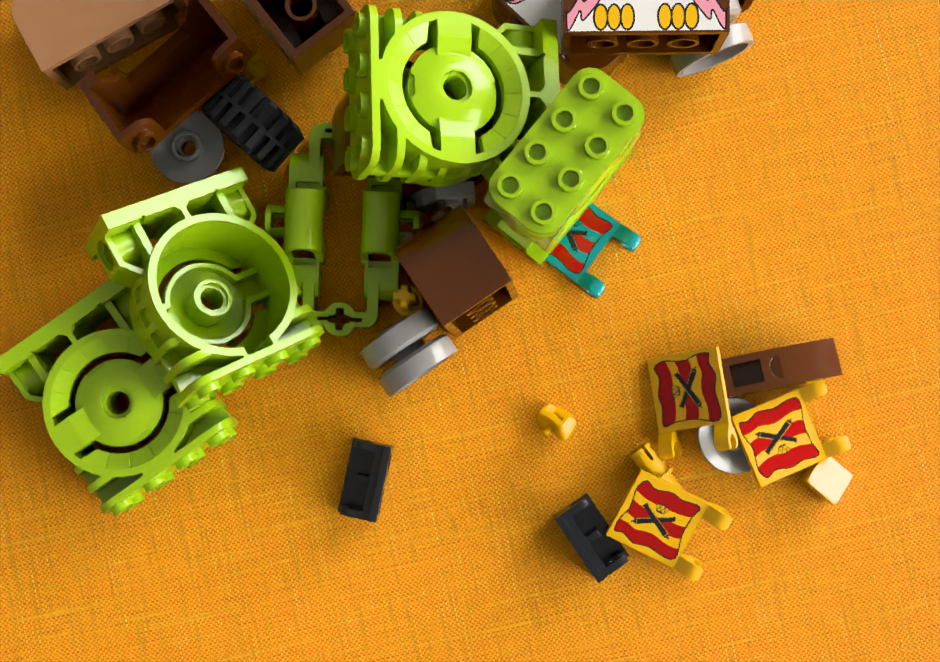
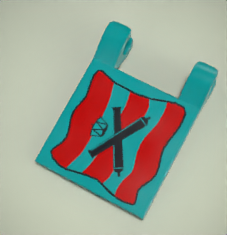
(584, 244)

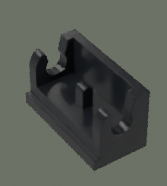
(365, 480)
(587, 534)

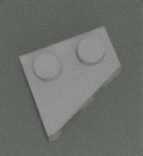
(441, 197)

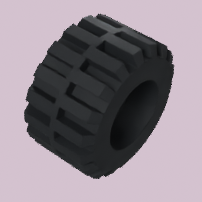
(253, 122)

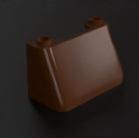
(170, 81)

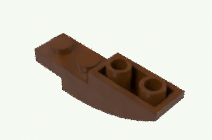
(780, 367)

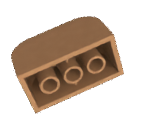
(90, 35)

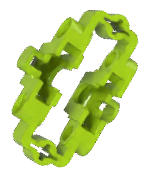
(303, 230)

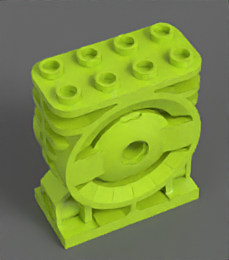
(489, 70)
(563, 162)
(216, 227)
(114, 477)

